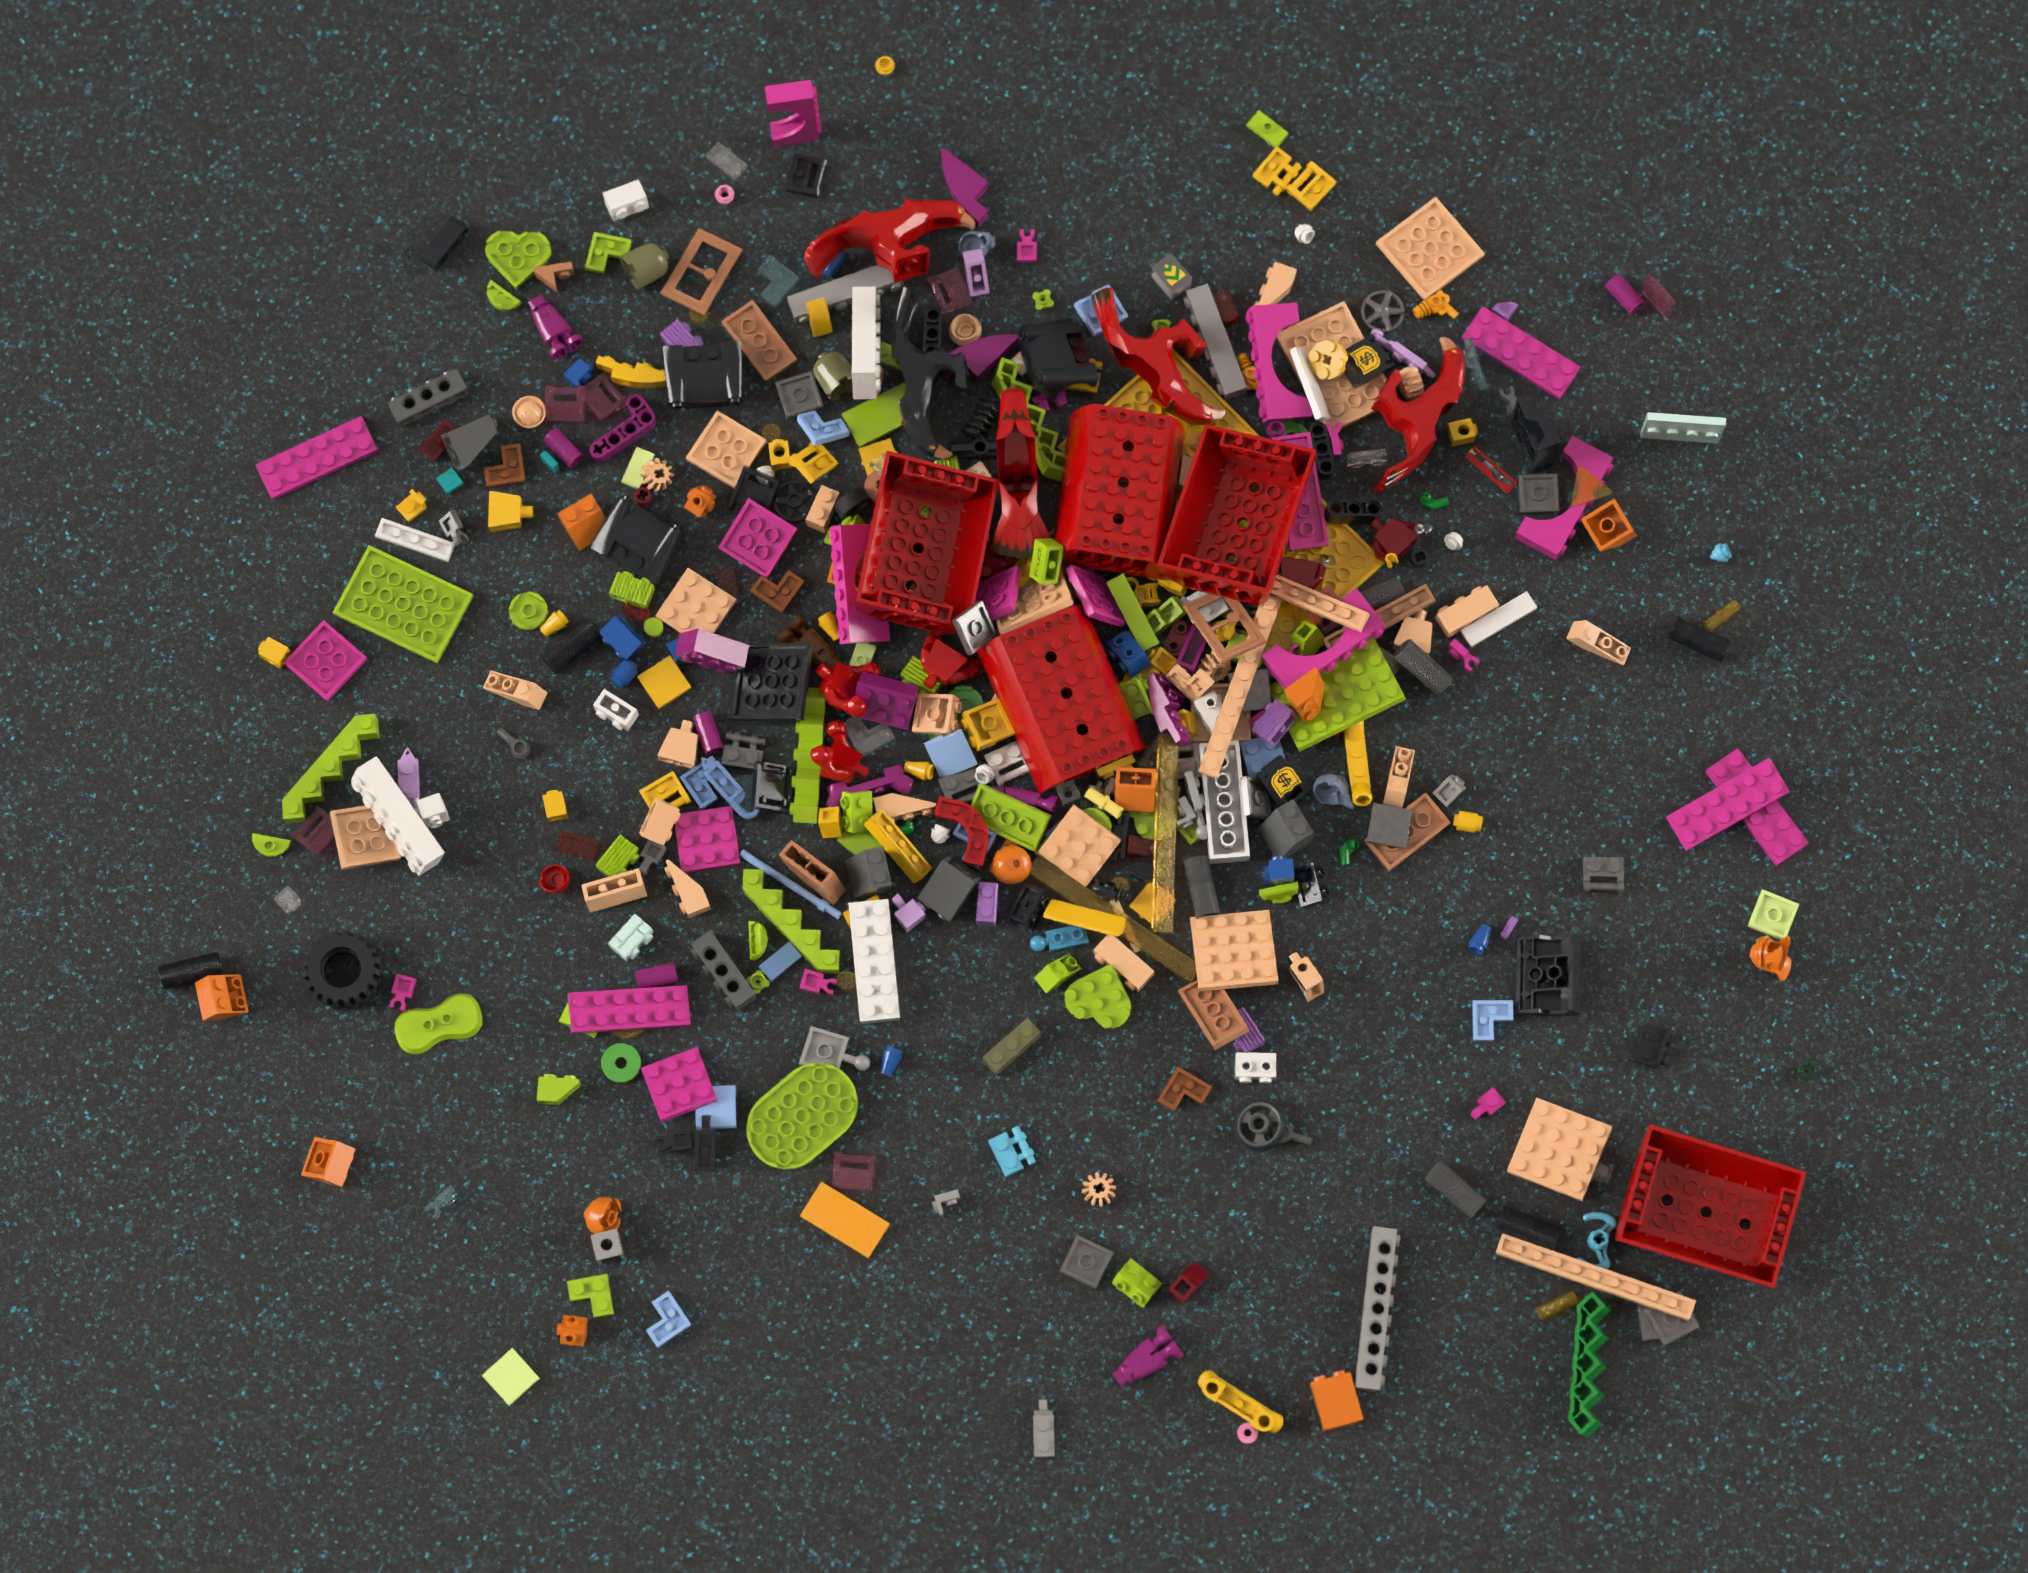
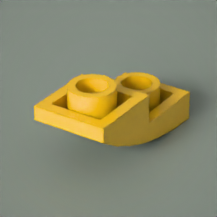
(819, 317)

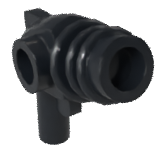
(1108, 891)

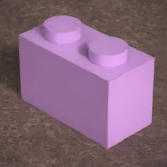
(976, 272)

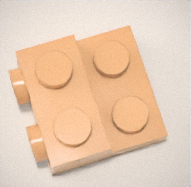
(936, 714)

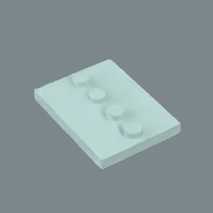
(1682, 427)

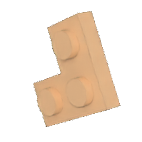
(1189, 685)

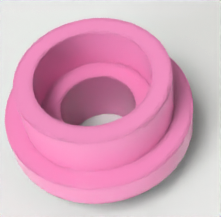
(724, 189)
(1245, 1439)

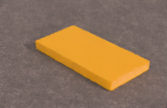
(844, 1220)

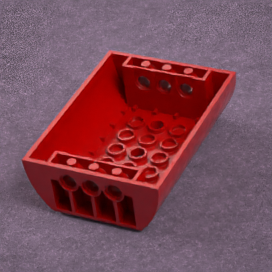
(1092, 494)
(1219, 498)
(950, 539)
(1039, 714)
(1725, 1182)

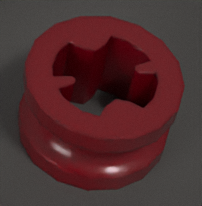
(648, 498)

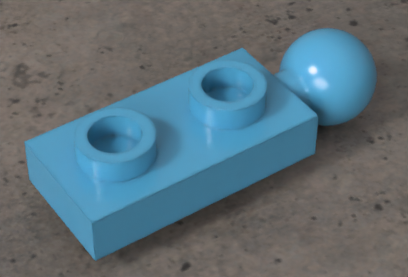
(1060, 939)

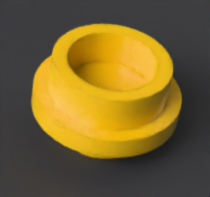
(885, 65)

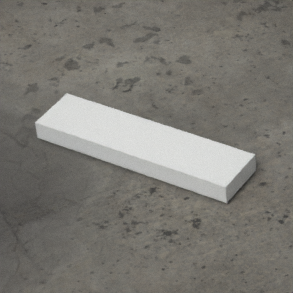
(1310, 384)
(415, 540)
(1498, 619)

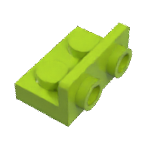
(1137, 695)

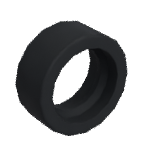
(852, 503)

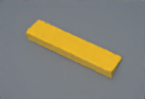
(898, 846)
(1085, 918)

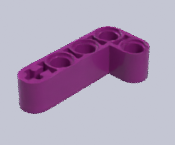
(620, 431)

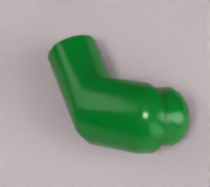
(1432, 503)
(907, 827)
(1347, 849)

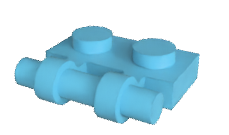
(1006, 1154)

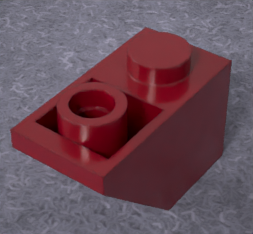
(1188, 1283)

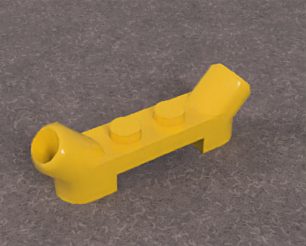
(1357, 765)
(1239, 1403)

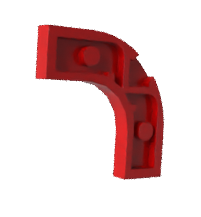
(972, 822)

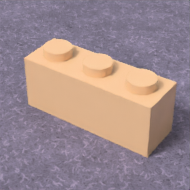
(1466, 610)
(614, 890)
(1125, 962)

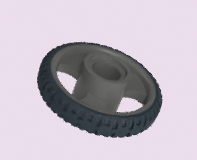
(1245, 1117)

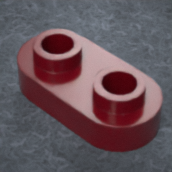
(1177, 637)

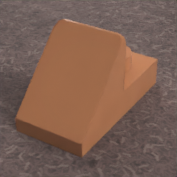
(549, 272)

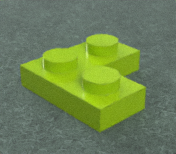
(603, 247)
(593, 1288)

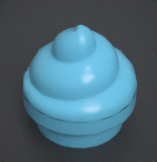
(1721, 553)

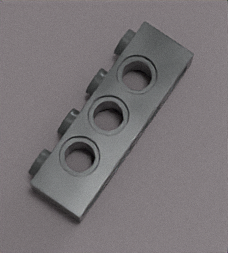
(424, 407)
(709, 943)

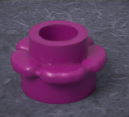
(1275, 425)

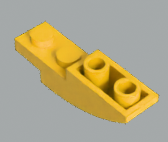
(642, 376)

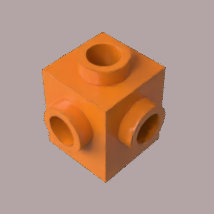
(700, 500)
(572, 1330)

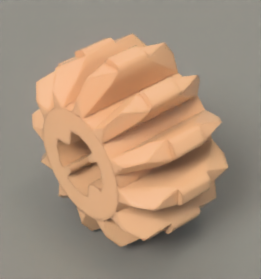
(1411, 383)
(650, 478)
(1214, 668)
(1102, 1195)

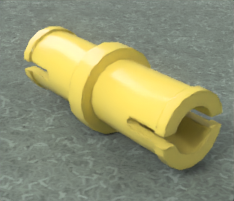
(1104, 802)

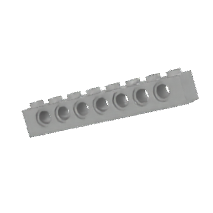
(1363, 1380)

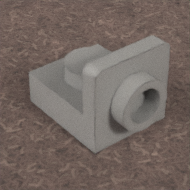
(1449, 789)
(1185, 810)
(948, 1198)

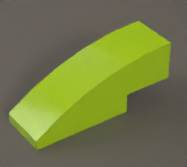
(1165, 615)

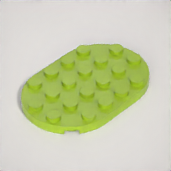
(802, 1115)

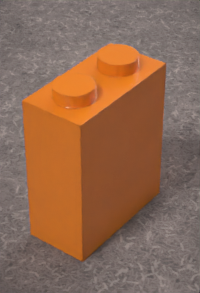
(1336, 1400)

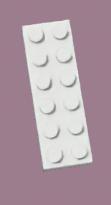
(865, 342)
(1225, 809)
(397, 816)
(874, 961)

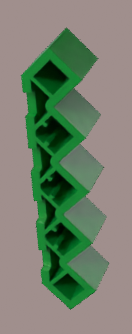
(1587, 1364)

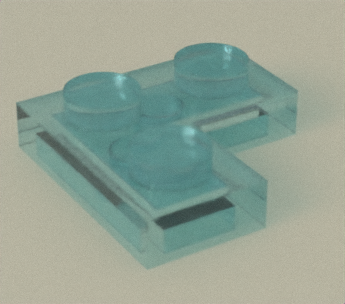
(781, 281)
(1473, 362)

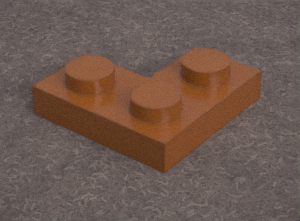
(510, 472)
(778, 595)
(1183, 1084)

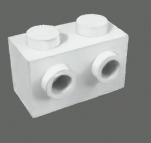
(625, 200)
(1208, 709)
(616, 710)
(432, 811)
(1255, 1067)

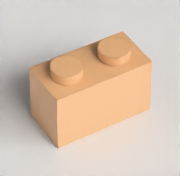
(822, 509)
(660, 821)

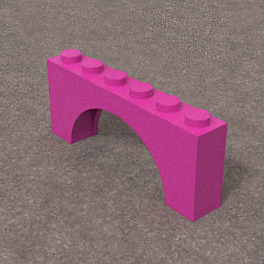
(797, 98)
(1275, 400)
(1551, 534)
(847, 547)
(1290, 667)

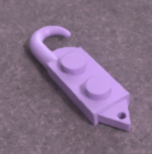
(1402, 354)
(409, 777)

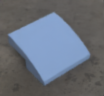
(1088, 315)
(950, 753)
(723, 1111)

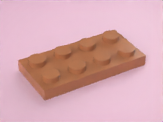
(759, 341)
(1425, 824)
(1214, 1014)

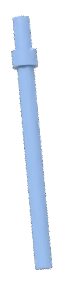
(823, 905)

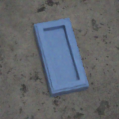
(780, 961)

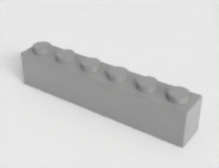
(839, 291)
(1218, 348)

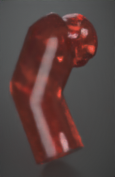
(636, 614)

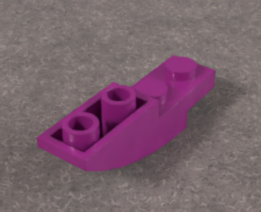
(1164, 704)

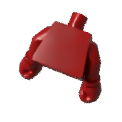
(945, 664)
(840, 686)
(840, 760)

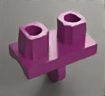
(1041, 401)

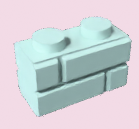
(631, 938)

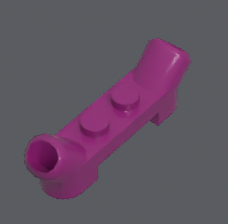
(893, 778)

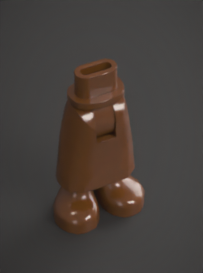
(821, 653)

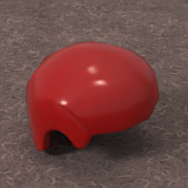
(554, 879)

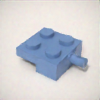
(1258, 754)

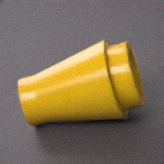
(554, 623)
(829, 624)
(922, 770)

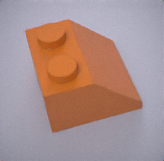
(582, 521)
(1608, 526)
(1306, 695)
(328, 1161)

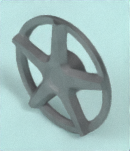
(1382, 310)

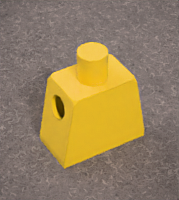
(506, 511)

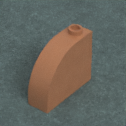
(812, 872)

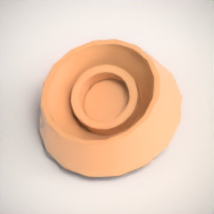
(965, 329)
(529, 411)

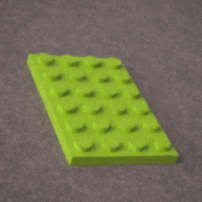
(403, 604)
(1351, 695)

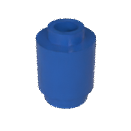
(624, 673)

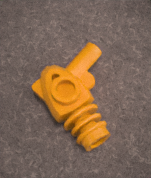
(1435, 304)
(1247, 370)

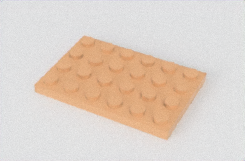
(1340, 396)

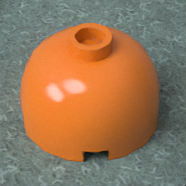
(1011, 864)
(602, 1214)

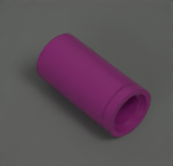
(1624, 293)
(563, 447)
(708, 733)
(656, 975)

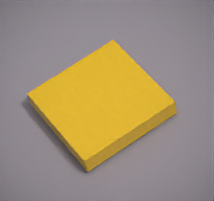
(664, 682)

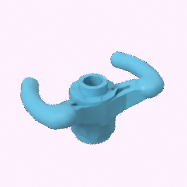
(1611, 1224)

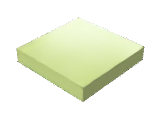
(1773, 915)
(510, 1376)

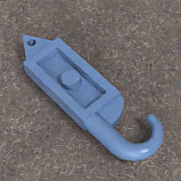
(726, 786)

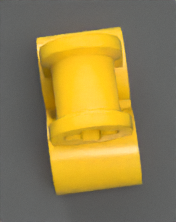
(1143, 593)

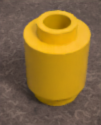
(1467, 821)

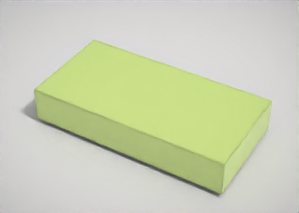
(632, 475)

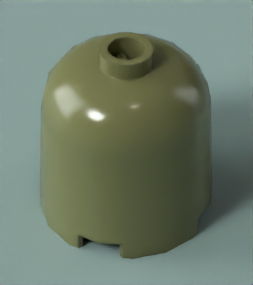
(645, 264)
(833, 374)

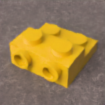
(986, 725)

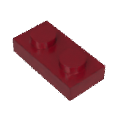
(434, 444)

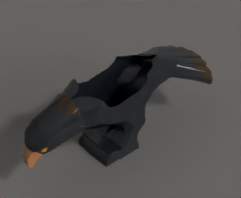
(921, 374)

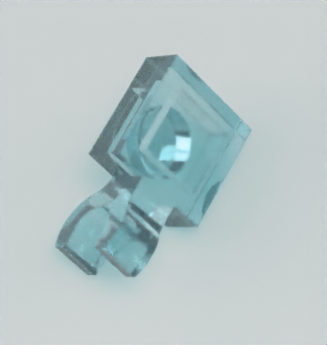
(444, 1198)

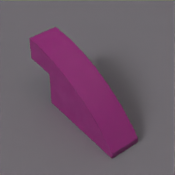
(965, 186)
(985, 354)
(1190, 656)

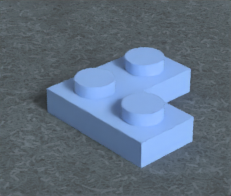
(822, 432)
(1485, 1013)
(673, 1320)

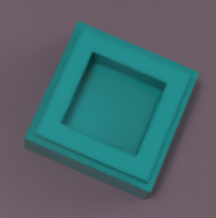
(549, 461)
(449, 481)

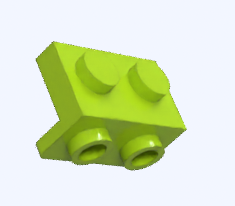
(856, 810)
(1136, 1283)

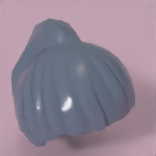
(976, 240)
(1332, 790)

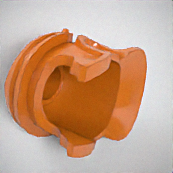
(1772, 956)

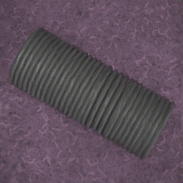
(1389, 590)
(1420, 663)
(1203, 889)
(1459, 1193)

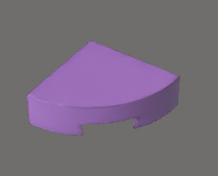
(1505, 309)
(1509, 927)

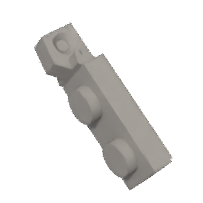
(1043, 1431)

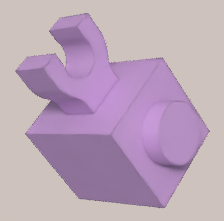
(908, 914)

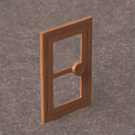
(733, 253)
(1238, 614)

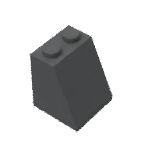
(468, 440)
(1286, 830)
(868, 873)
(950, 887)

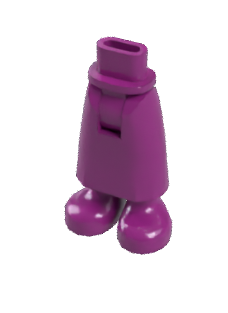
(551, 326)
(1032, 798)
(1147, 1358)

